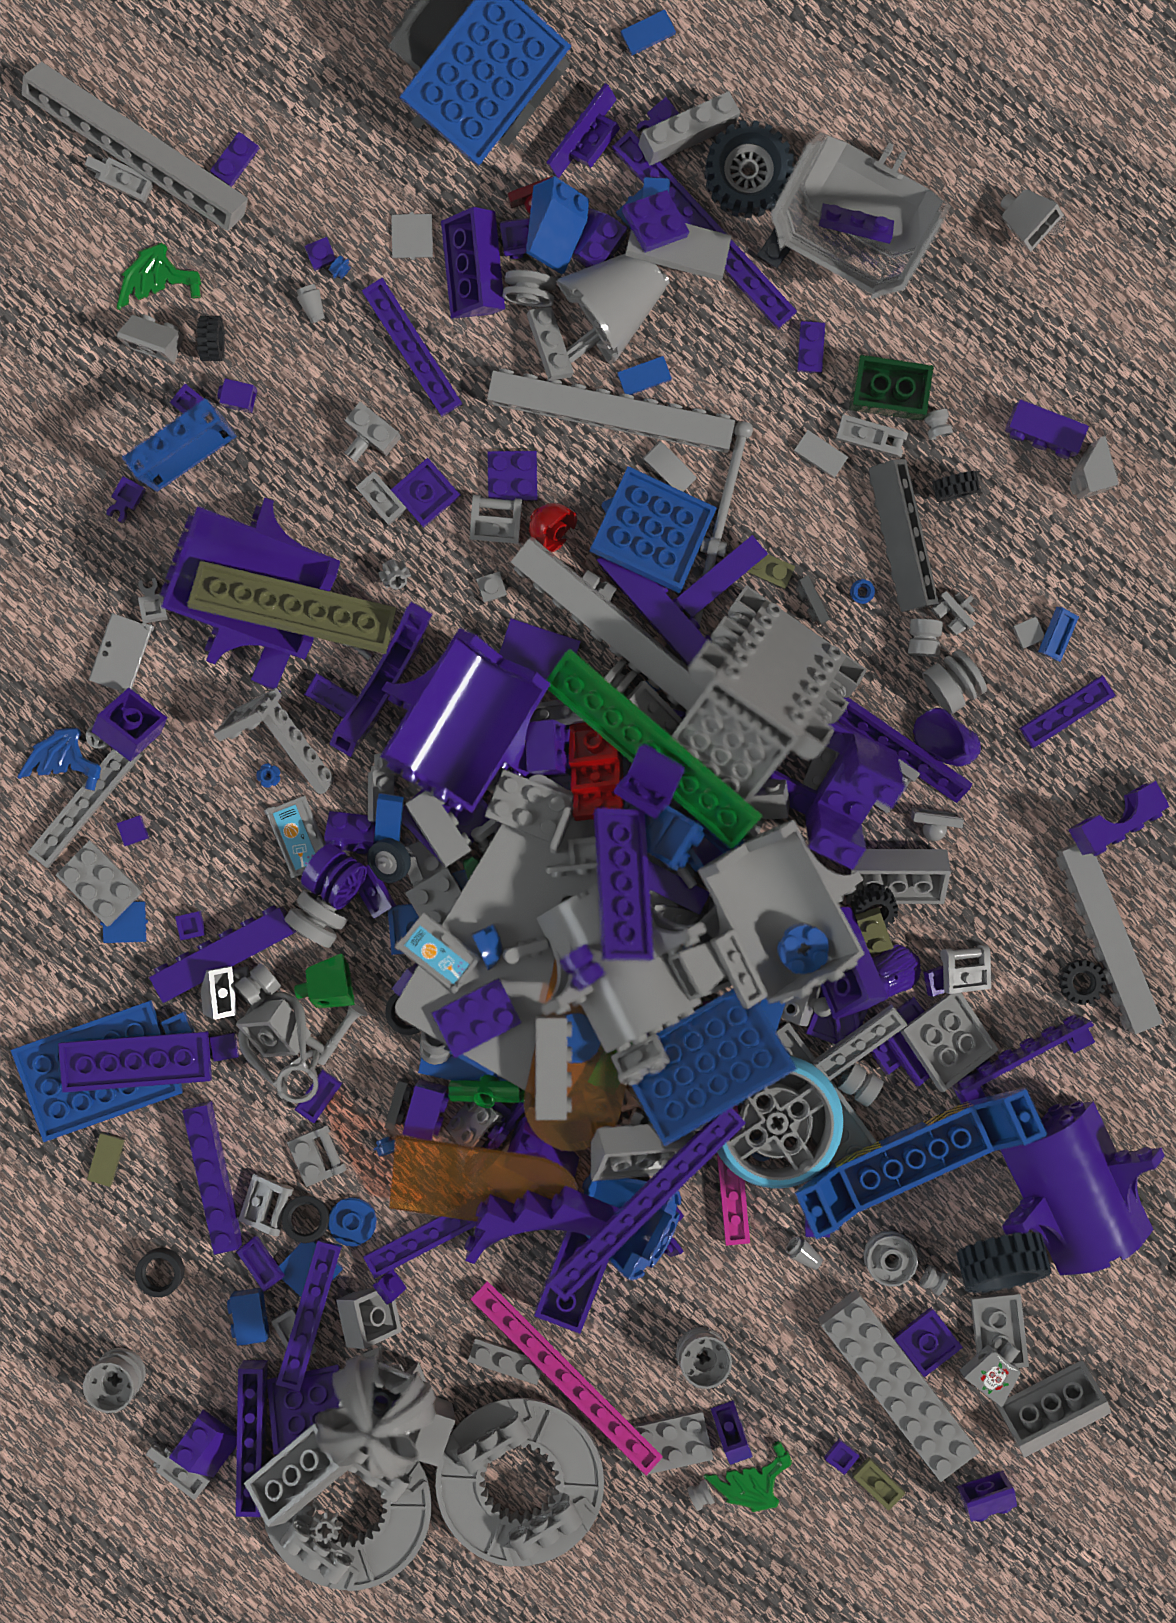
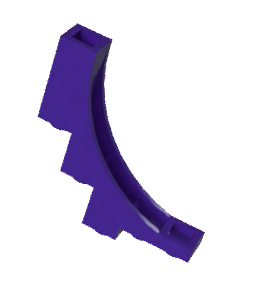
(390, 669)
(566, 1212)

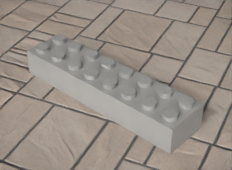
(898, 1385)

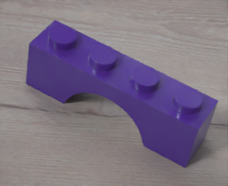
(1141, 805)

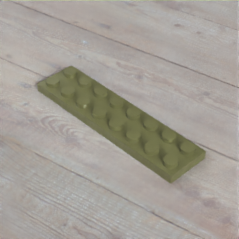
(292, 607)

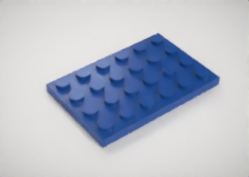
(485, 74)
(714, 1064)
(70, 1111)

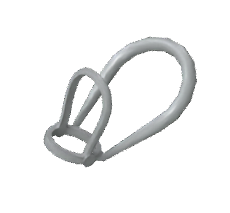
(298, 1064)

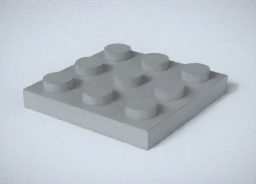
(949, 1040)

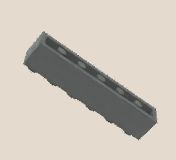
(903, 535)

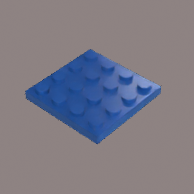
(653, 529)

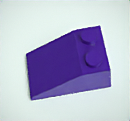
(528, 1143)

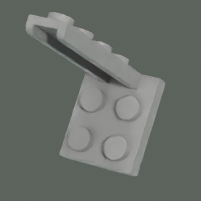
(268, 709)

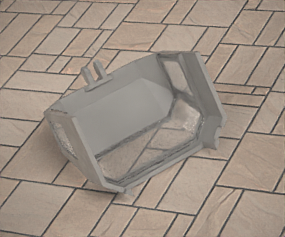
(854, 180)

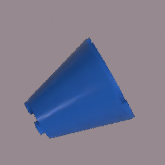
(651, 1239)

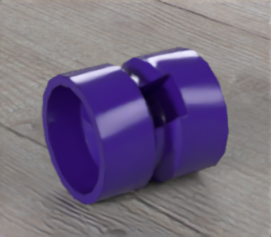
(582, 967)

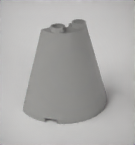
(615, 298)

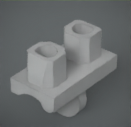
(962, 619)

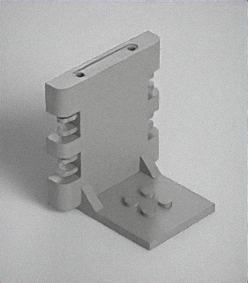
(764, 694)

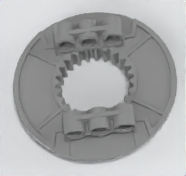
(515, 1537)
(370, 1558)

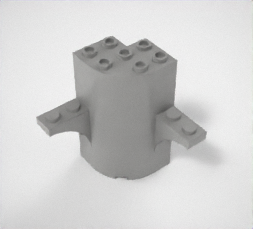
(769, 888)
(631, 994)

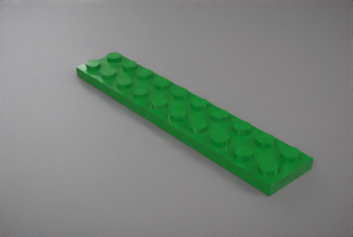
(629, 728)

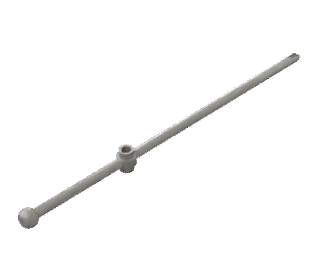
(715, 547)

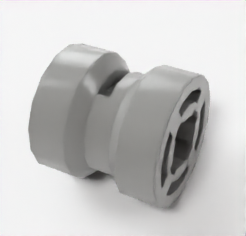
(937, 421)

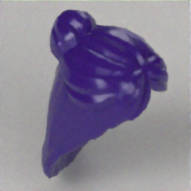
(946, 738)
(897, 969)

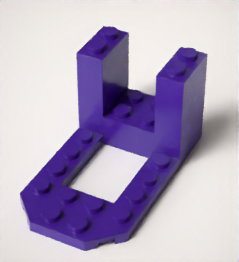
(854, 782)

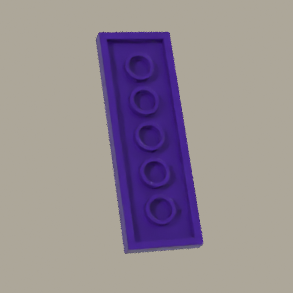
(623, 885)
(135, 1061)

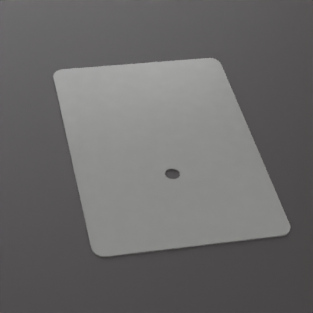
(510, 892)

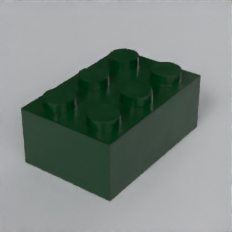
(891, 387)

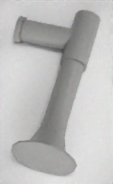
(326, 1050)

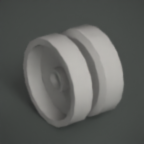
(316, 919)

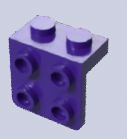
(650, 781)

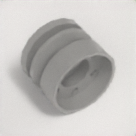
(959, 679)
(708, 1370)
(102, 1385)

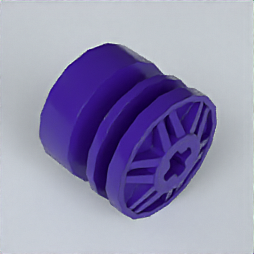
(333, 876)

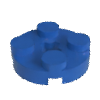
(791, 942)

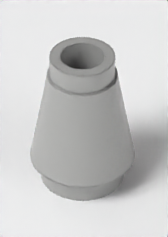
(311, 302)
(803, 1253)

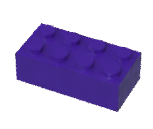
(574, 1311)

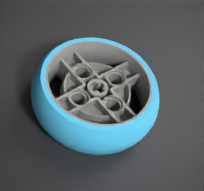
(805, 1164)

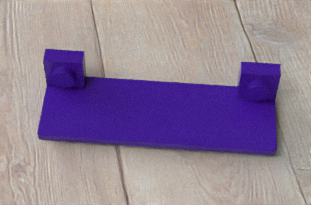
(1073, 1031)

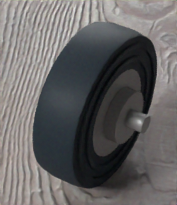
(389, 860)

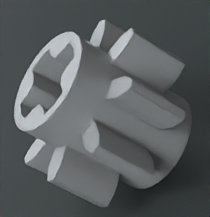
(394, 574)
(320, 1528)

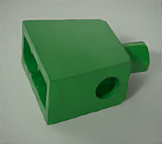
(328, 983)

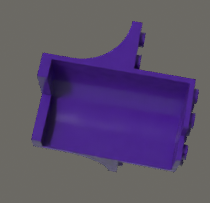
(255, 549)
(463, 721)
(1080, 1190)

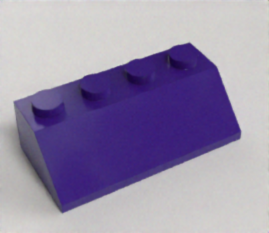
(473, 263)
(858, 986)

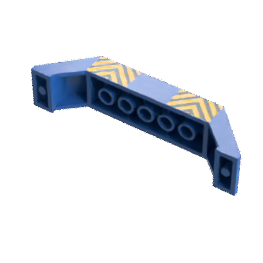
(917, 1157)

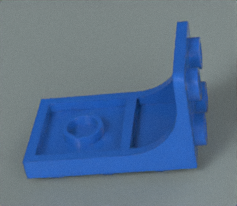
(670, 836)

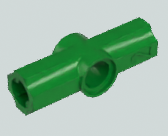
(485, 1091)

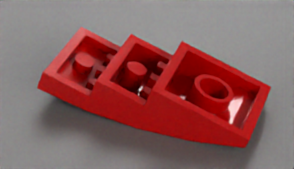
(594, 772)

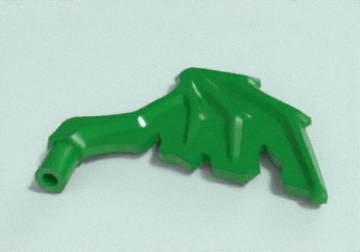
(151, 273)
(752, 1487)

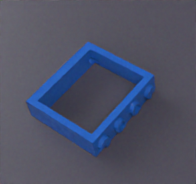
(179, 446)

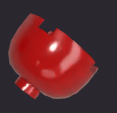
(550, 524)

